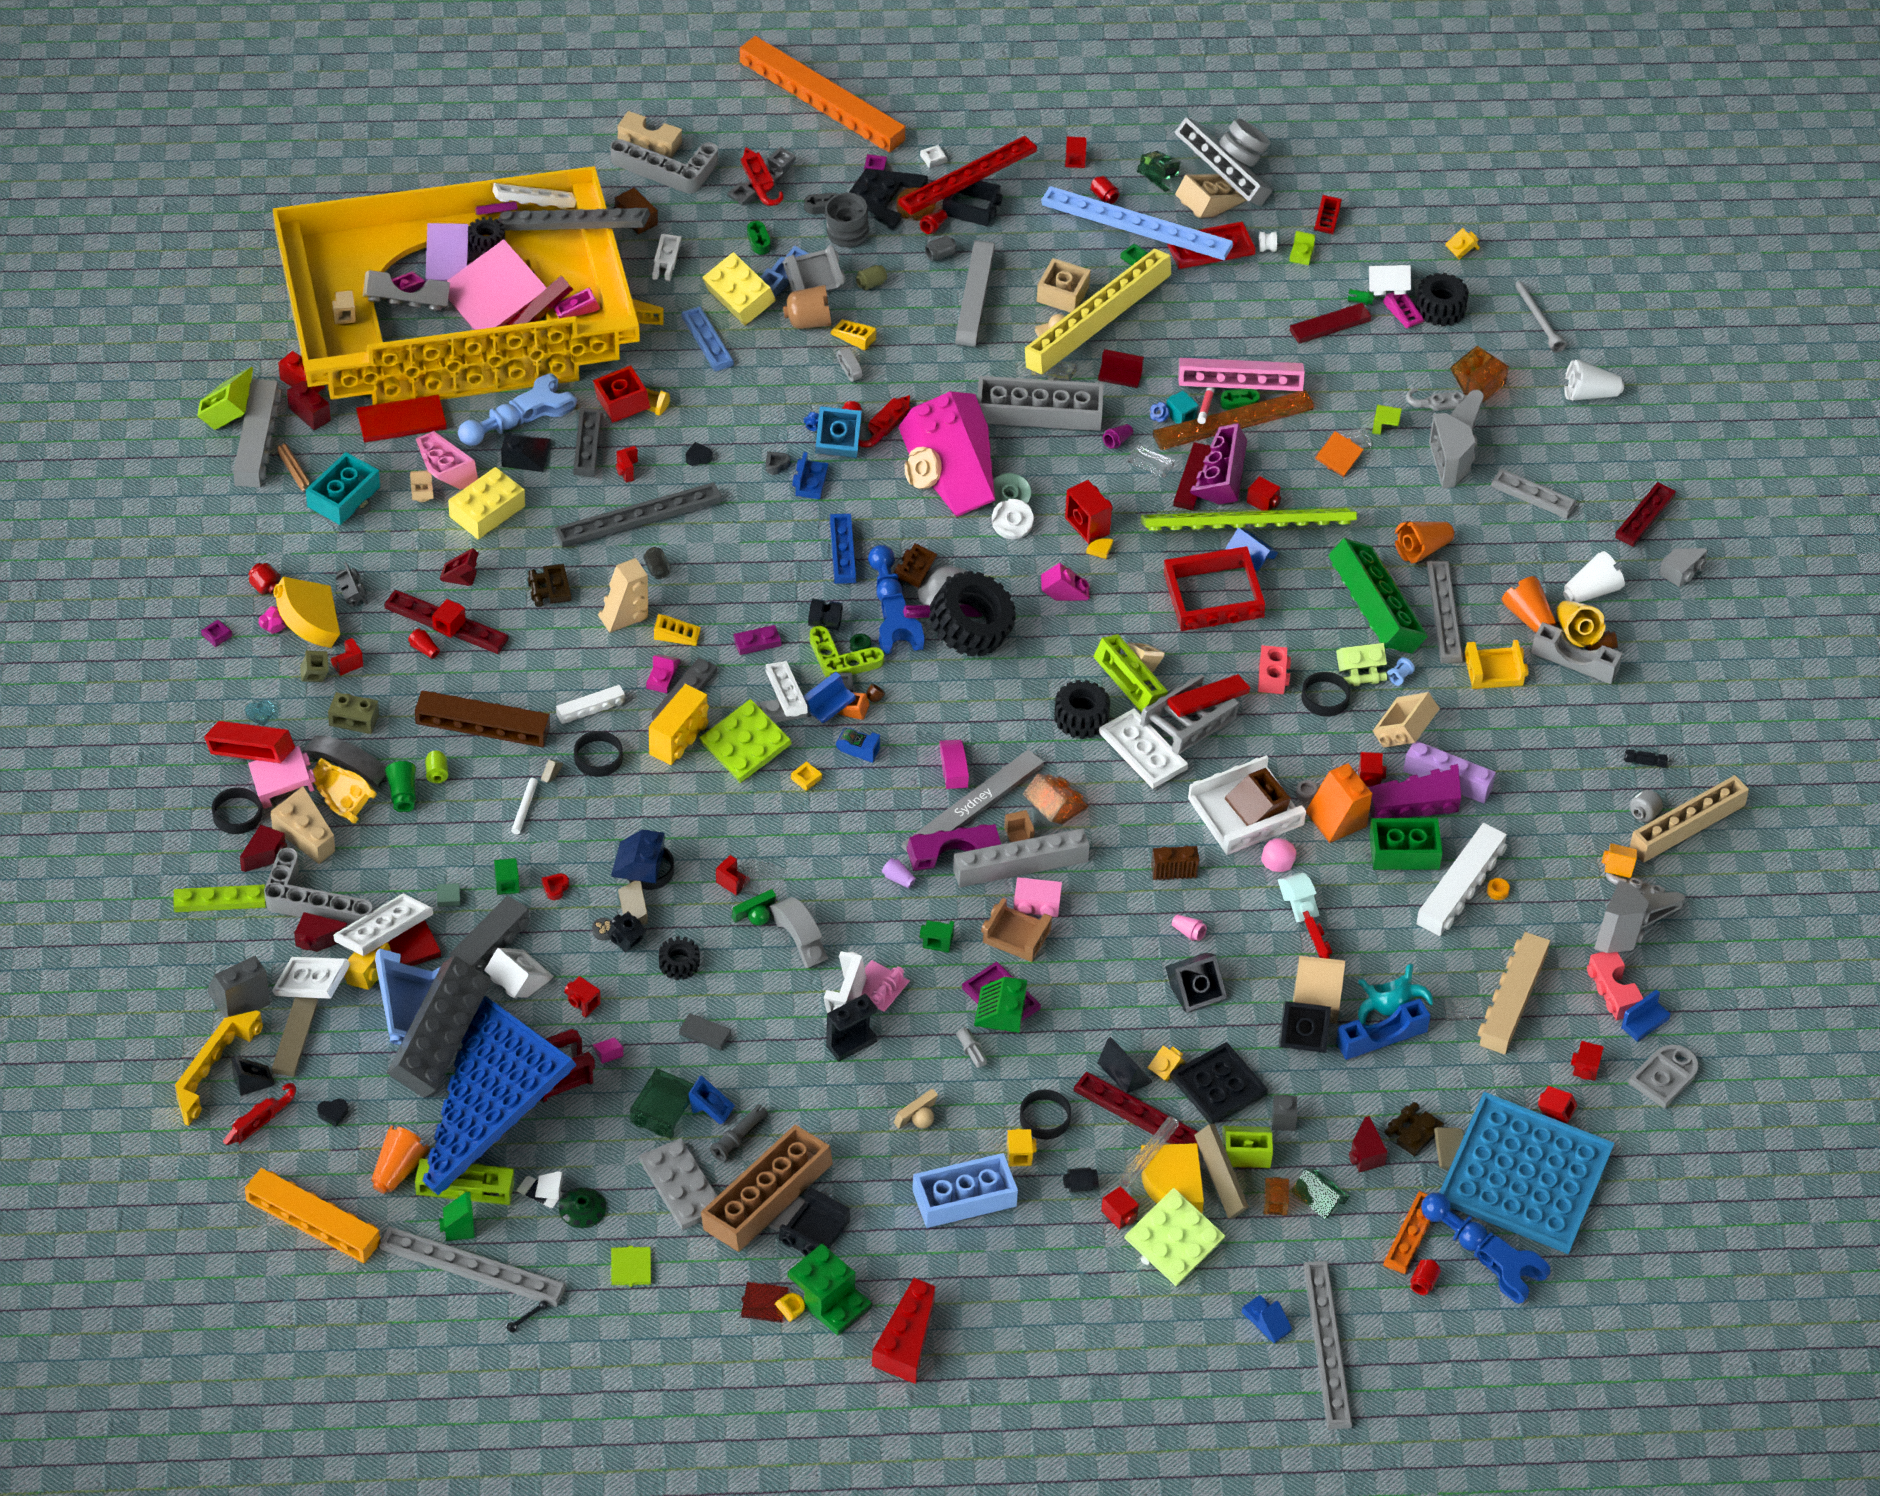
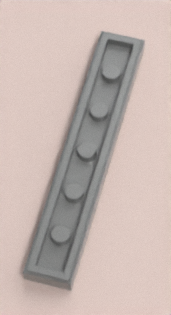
(1444, 612)

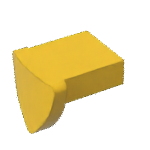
(658, 401)

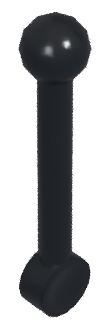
(513, 1326)

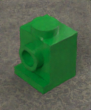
(937, 935)

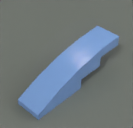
(776, 277)

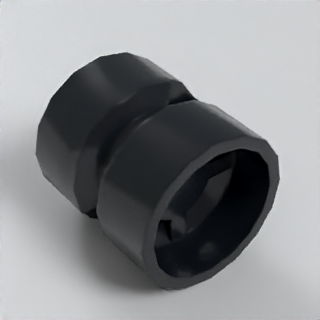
(825, 614)

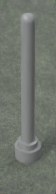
(1556, 341)

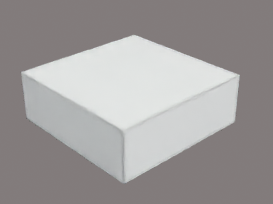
(933, 156)

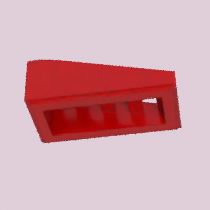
(1330, 202)

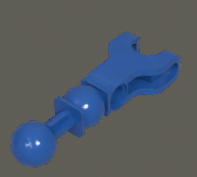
(890, 594)
(1489, 1249)

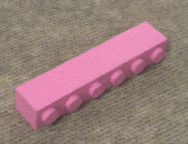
(1241, 374)

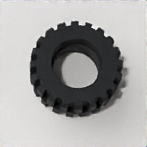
(957, 628)

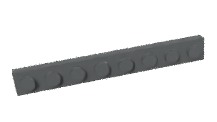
(574, 219)
(638, 514)

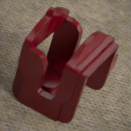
(585, 1063)

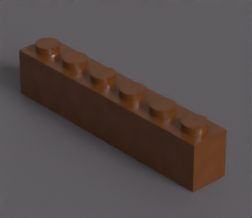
(482, 718)

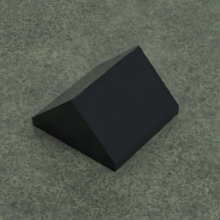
(1122, 1067)

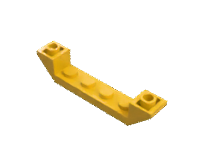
(242, 1026)

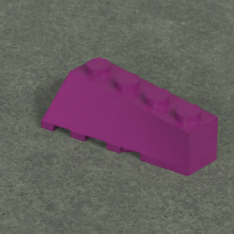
(1223, 467)
(1418, 796)

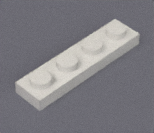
(534, 195)
(786, 689)

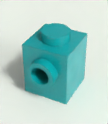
(1182, 407)

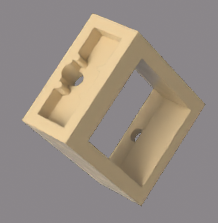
(1406, 719)

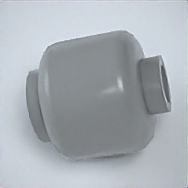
(1646, 805)

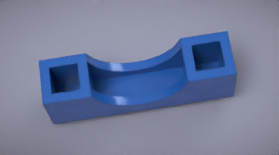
(1406, 1022)

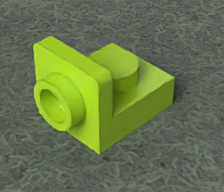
(1302, 248)

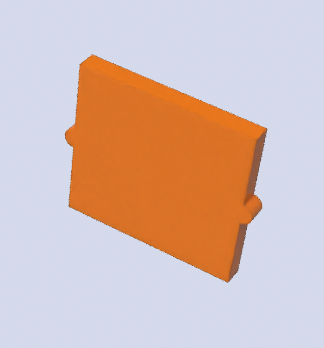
(1339, 453)

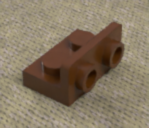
(915, 565)

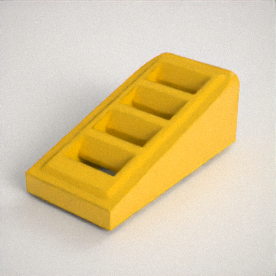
(642, 308)
(863, 339)
(665, 624)

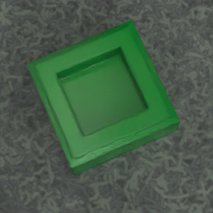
(1133, 254)

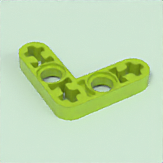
(836, 661)

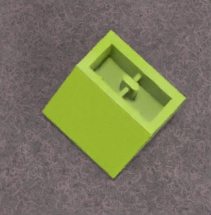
(1248, 1146)

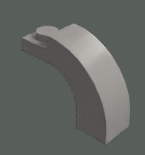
(800, 924)

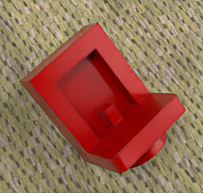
(625, 461)

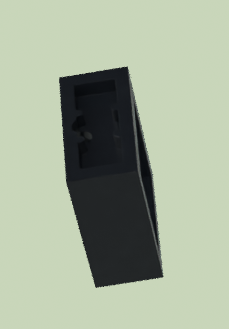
(973, 214)

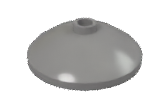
(934, 581)

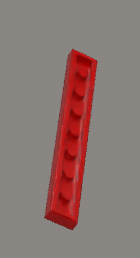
(967, 175)

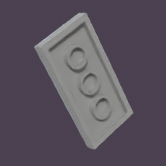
(678, 1181)

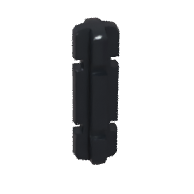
(1645, 758)

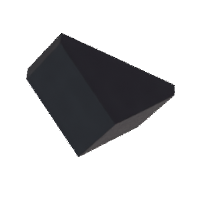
(250, 1075)

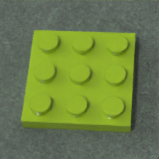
(745, 740)

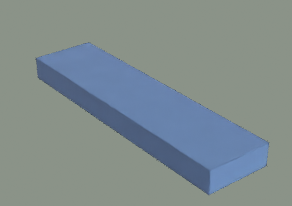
(707, 339)

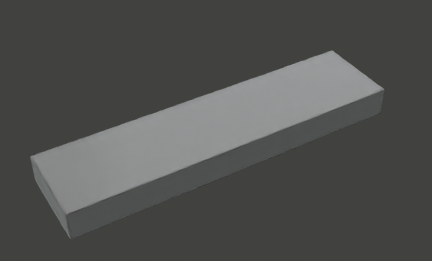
(1533, 493)

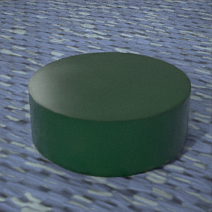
(860, 642)

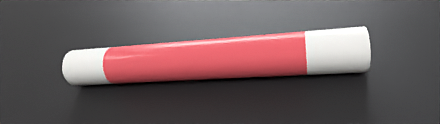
(1206, 405)

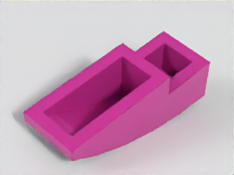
(954, 764)

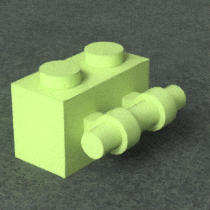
(1361, 658)

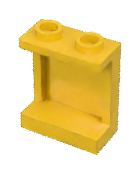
(1495, 666)

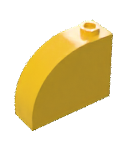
(308, 610)
(1176, 1168)

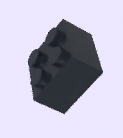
(1304, 1027)

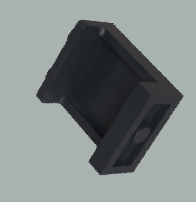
(849, 1027)
(815, 1223)

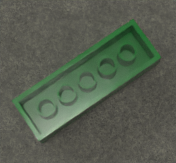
(1377, 596)

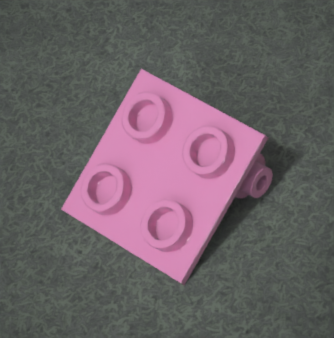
(883, 984)

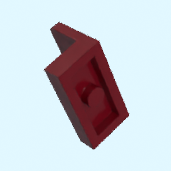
(1121, 368)

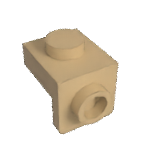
(421, 485)

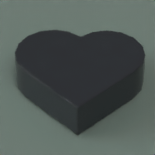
(698, 454)
(333, 1111)

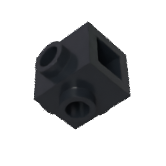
(626, 931)

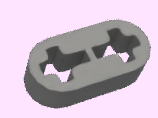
(849, 364)

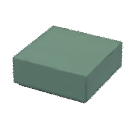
(448, 895)

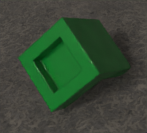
(506, 876)

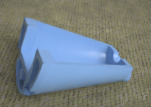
(402, 991)

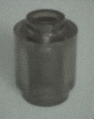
(657, 563)

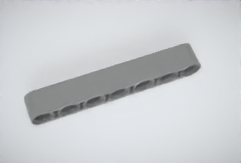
(975, 293)

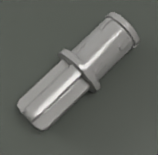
(971, 1047)

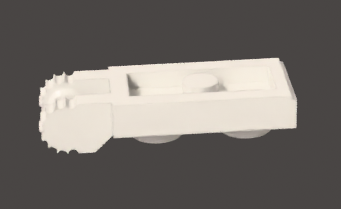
(666, 255)

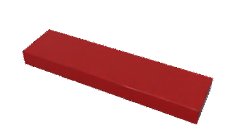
(1208, 695)

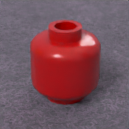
(264, 578)

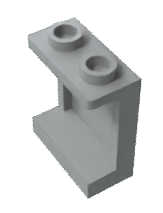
(814, 270)

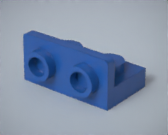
(810, 477)

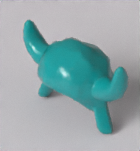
(1390, 995)

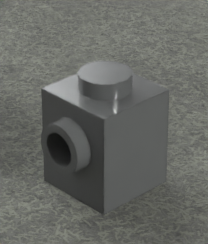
(1284, 1113)

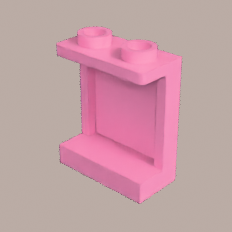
(279, 778)

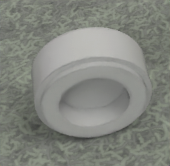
(1306, 790)

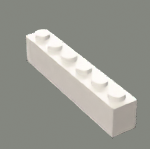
(1462, 879)

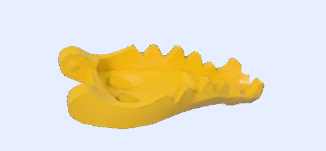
(342, 789)

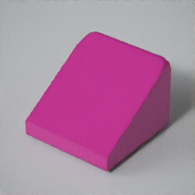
(608, 1050)

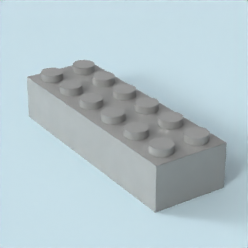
(1041, 403)

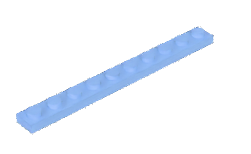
(1137, 223)

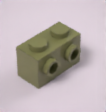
(353, 713)

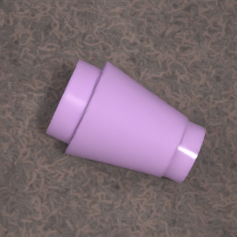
(897, 872)

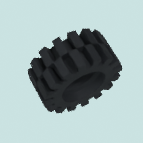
(485, 227)
(679, 947)

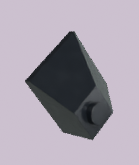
(525, 452)

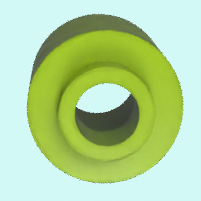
(436, 767)

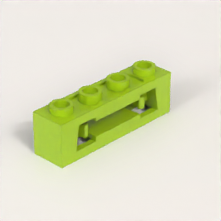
(1128, 672)
(475, 1180)

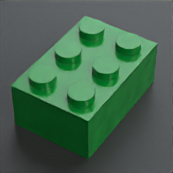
(1405, 844)

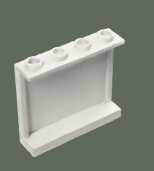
(1223, 822)

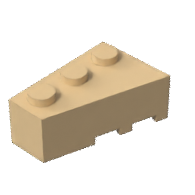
(627, 598)
(304, 826)

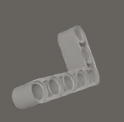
(663, 169)
(294, 900)

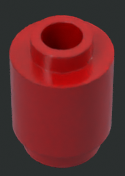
(1104, 190)
(1425, 1277)

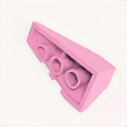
(447, 461)

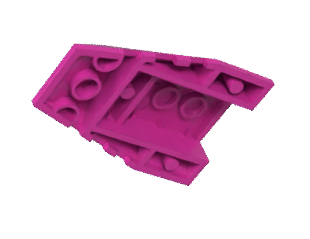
(960, 436)

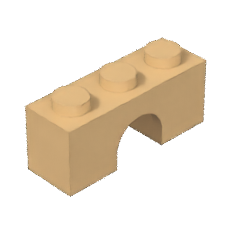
(662, 141)

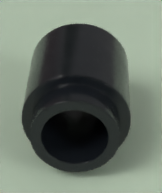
(1080, 1179)

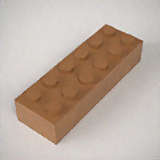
(766, 1188)

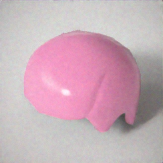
(1278, 855)

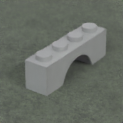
(380, 287)
(1552, 645)

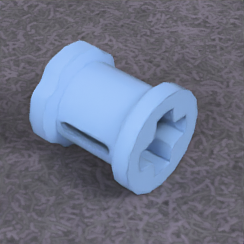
(1400, 671)

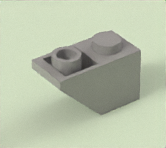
(1682, 564)

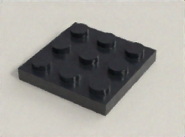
(1218, 1083)

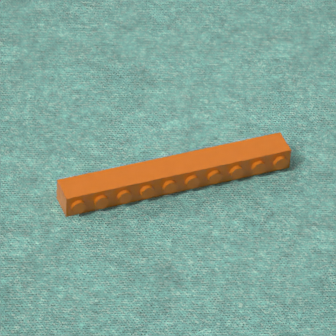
(822, 94)

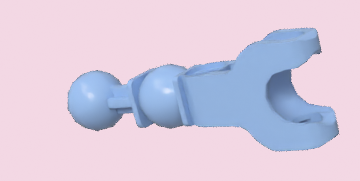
(524, 408)

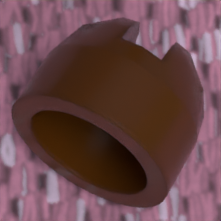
(875, 693)

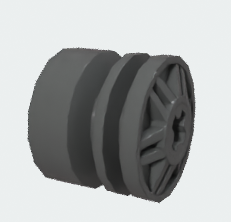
(847, 219)

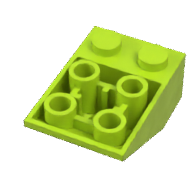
(226, 400)

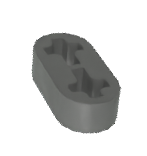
(819, 202)

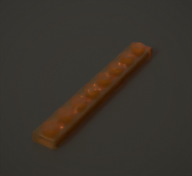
(1245, 416)

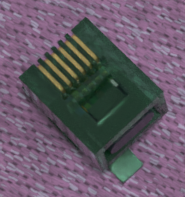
(1158, 167)

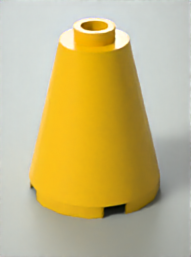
(1580, 622)

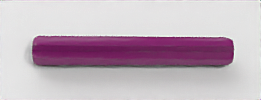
(923, 611)

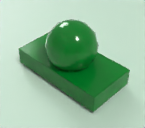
(755, 908)

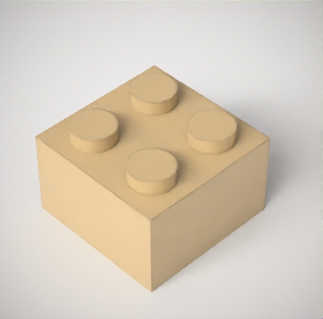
(1063, 285)

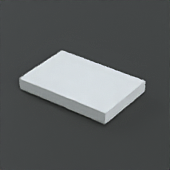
(311, 977)

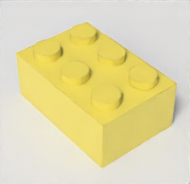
(739, 288)
(486, 503)

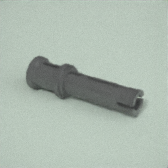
(732, 1138)

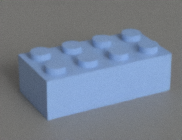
(965, 1190)

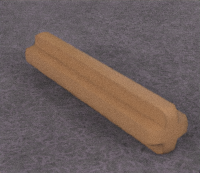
(294, 467)

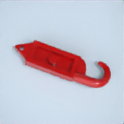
(759, 176)
(886, 420)
(1316, 931)
(259, 1116)

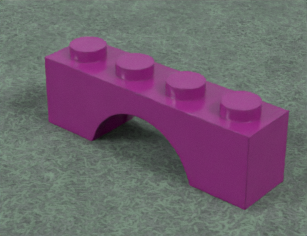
(926, 848)

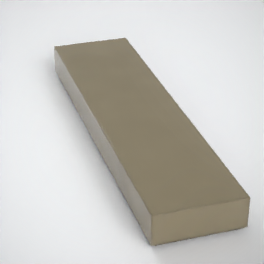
(295, 1036)
(1221, 1171)

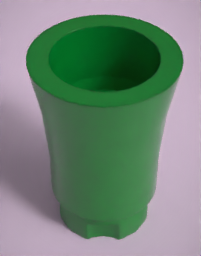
(402, 785)

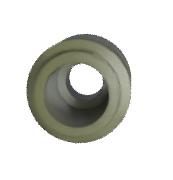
(871, 277)

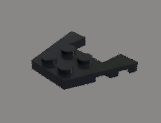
(879, 188)

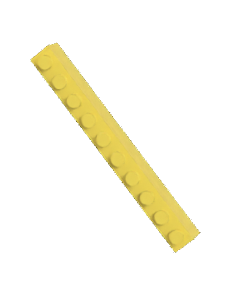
(1097, 311)

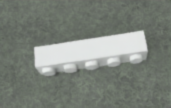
(590, 704)

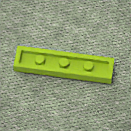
(219, 898)

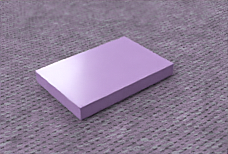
(446, 250)

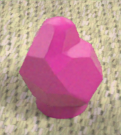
(272, 620)

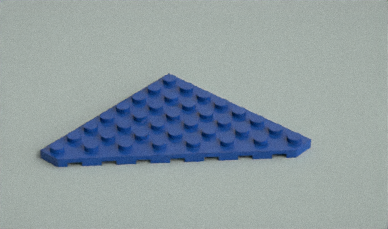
(495, 1082)

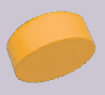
(1498, 889)

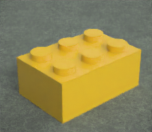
(678, 724)

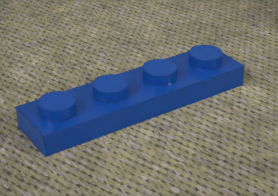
(842, 548)

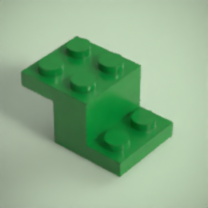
(829, 1289)

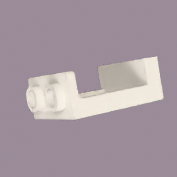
(853, 984)

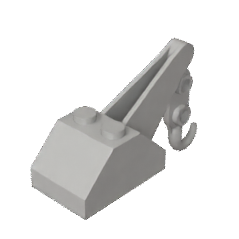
(1451, 434)
(1631, 910)

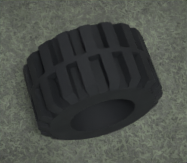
(1442, 299)
(1085, 696)

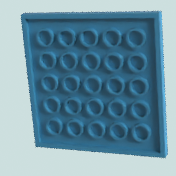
(1526, 1172)

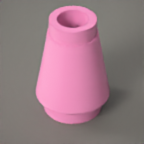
(1190, 927)

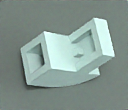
(1300, 892)

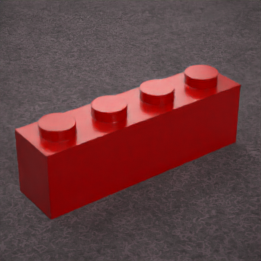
(249, 741)

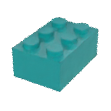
(342, 488)

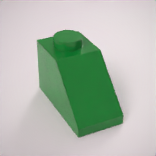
(458, 1219)

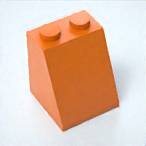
(1340, 804)

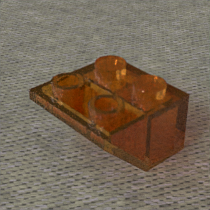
(1480, 372)
(1054, 798)

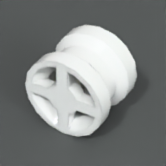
(1267, 241)

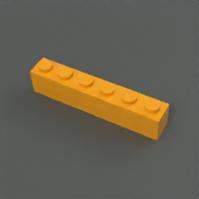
(312, 1215)

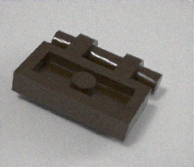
(556, 583)
(1418, 1134)

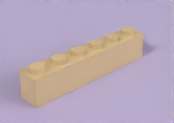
(1689, 818)
(1514, 992)

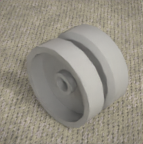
(1244, 142)

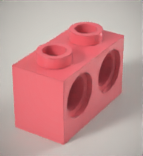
(1273, 669)

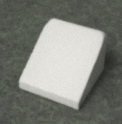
(550, 1185)

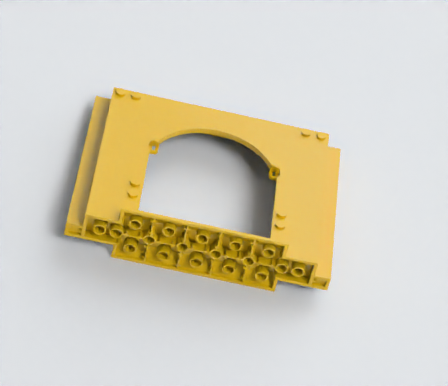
(337, 241)

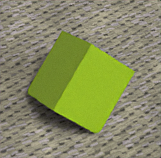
(1385, 415)

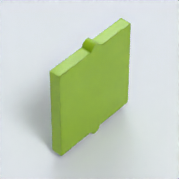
(631, 1266)

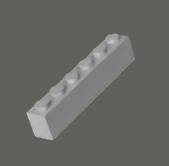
(1228, 167)
(256, 433)
(1021, 857)

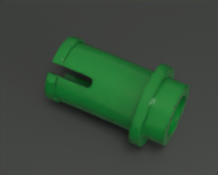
(1362, 296)

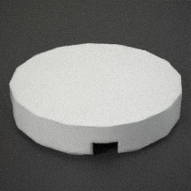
(1012, 519)

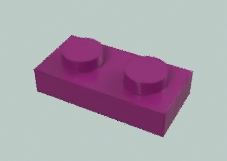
(757, 640)

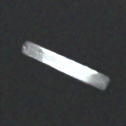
(1149, 1151)

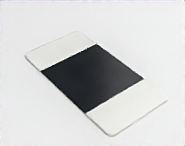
(528, 1188)

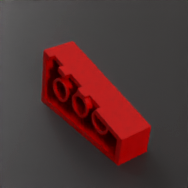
(904, 1336)

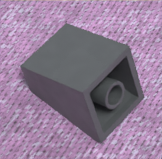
(240, 988)

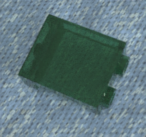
(661, 1103)

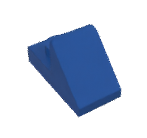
(707, 1098)
(1267, 1318)

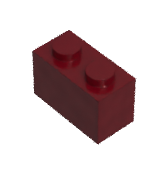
(308, 405)

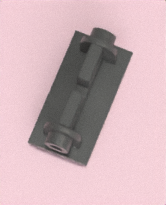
(356, 591)

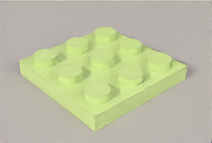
(1174, 1236)

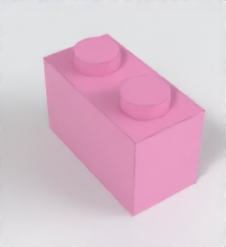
(1037, 896)

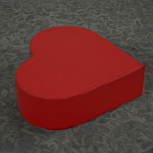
(555, 885)

